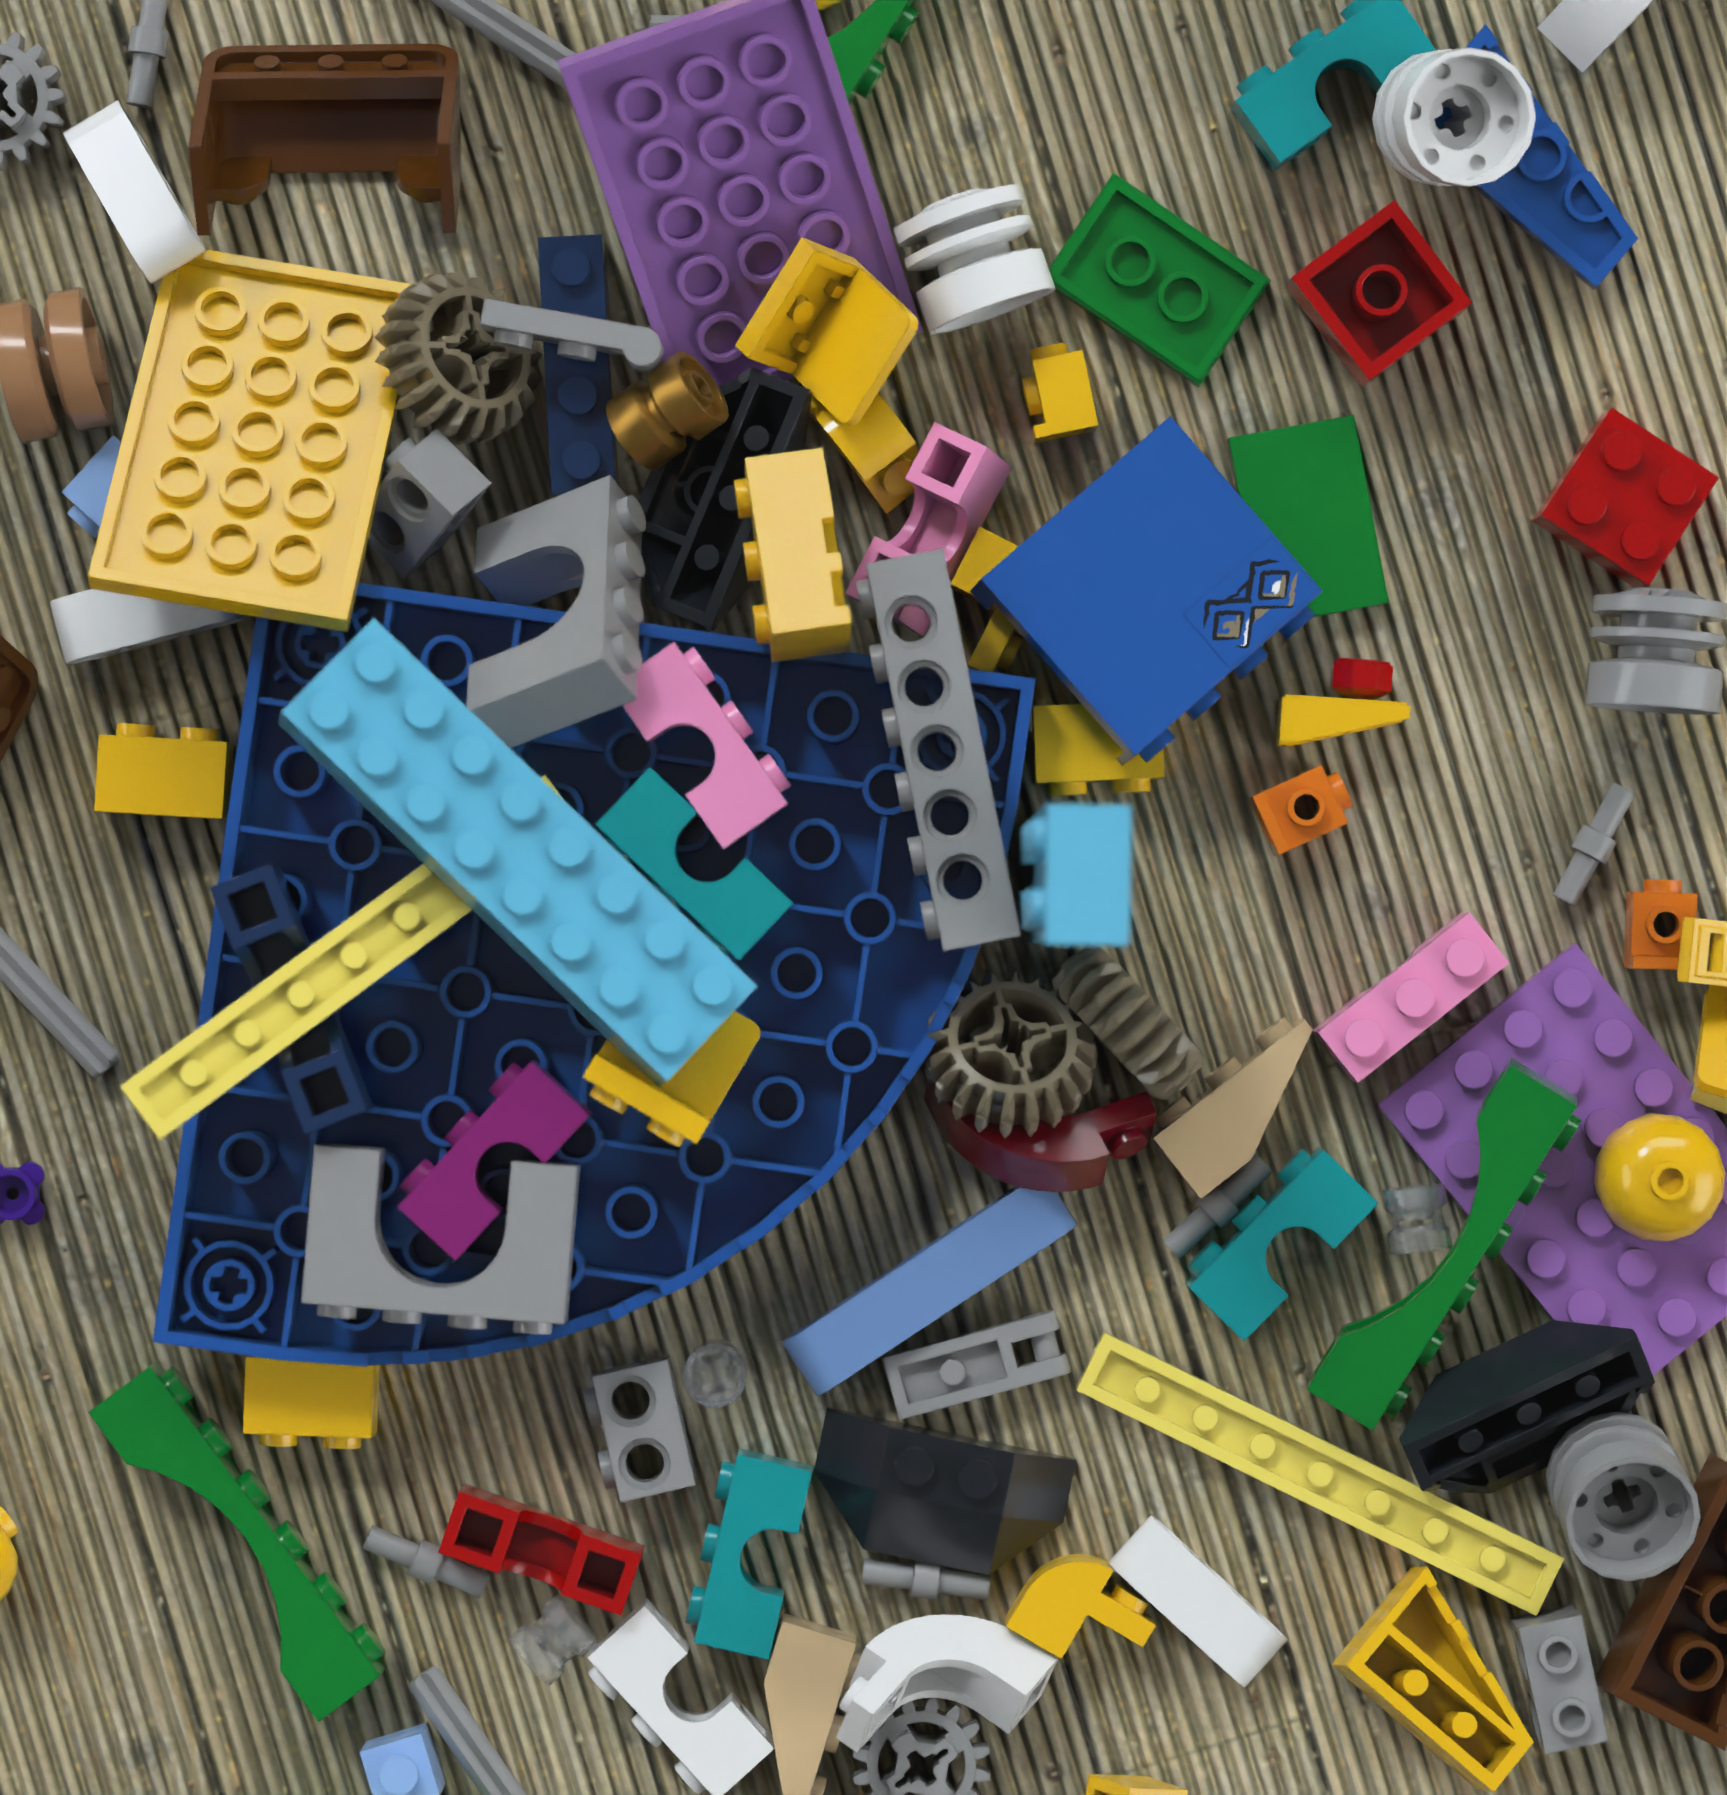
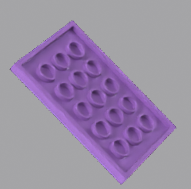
(718, 157)
(1563, 1243)

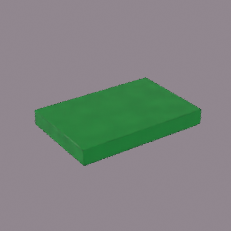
(1156, 280)
(1316, 501)

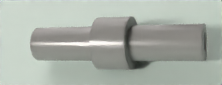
(147, 44)
(1593, 844)
(1218, 1206)
(425, 1561)
(925, 1579)

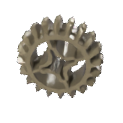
(448, 374)
(1127, 1022)
(988, 1079)

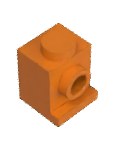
(1277, 815)
(1642, 944)

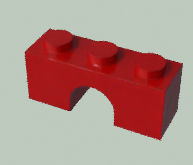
(541, 1545)

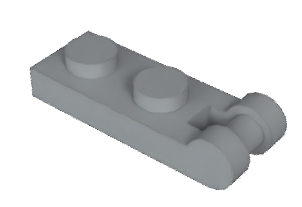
(577, 335)
(974, 1365)

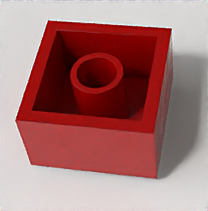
(1378, 293)
(1625, 499)

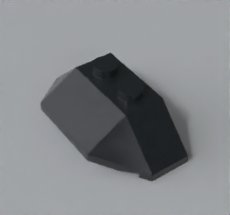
(690, 502)
(1513, 1403)
(939, 1491)

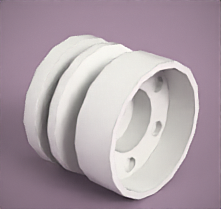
(1487, 126)
(973, 258)

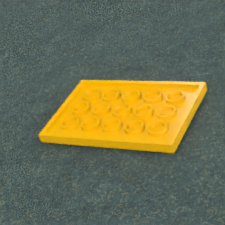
(252, 442)

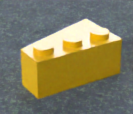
(794, 555)
(1433, 1683)

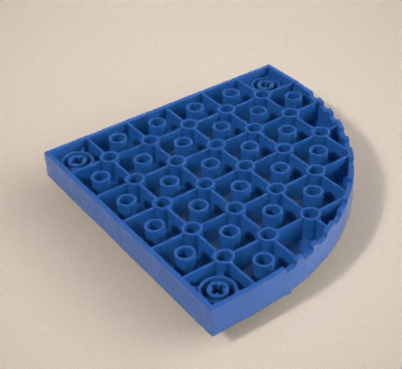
(835, 997)

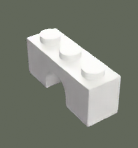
(712, 1745)

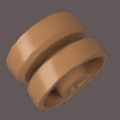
(54, 365)

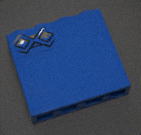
(1151, 590)

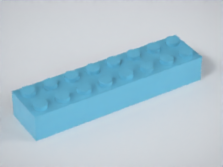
(516, 853)
(1076, 875)

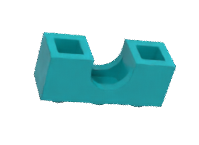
(1282, 106)
(646, 831)
(1312, 1196)
(735, 1608)

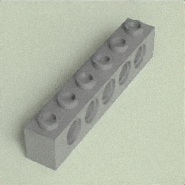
(925, 583)

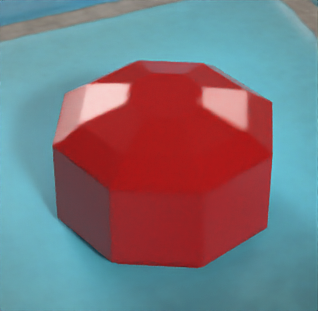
(1361, 678)

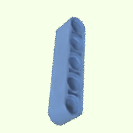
(927, 1285)

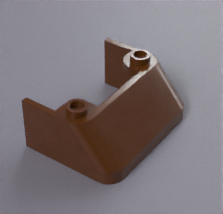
(326, 114)

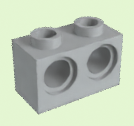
(422, 501)
(658, 1426)
(1559, 1679)

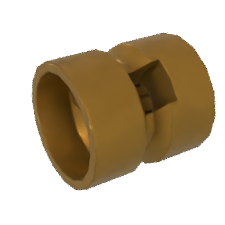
(660, 415)

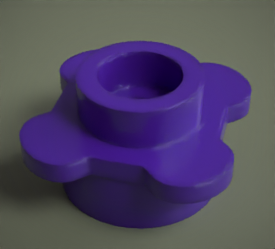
(28, 1204)

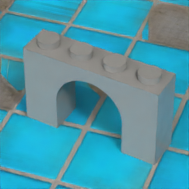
(593, 651)
(353, 1267)

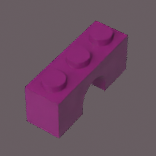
(449, 1197)

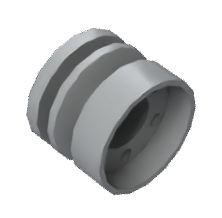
(1656, 653)
(1626, 1527)

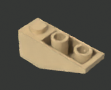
(1227, 1122)
(802, 1695)

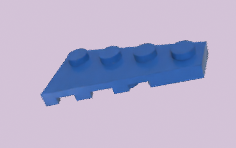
(1556, 196)

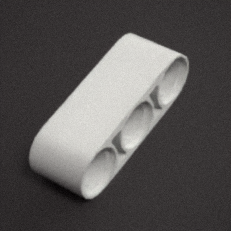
(134, 191)
(109, 623)
(1198, 1601)

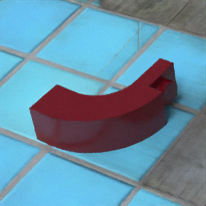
(1055, 1158)

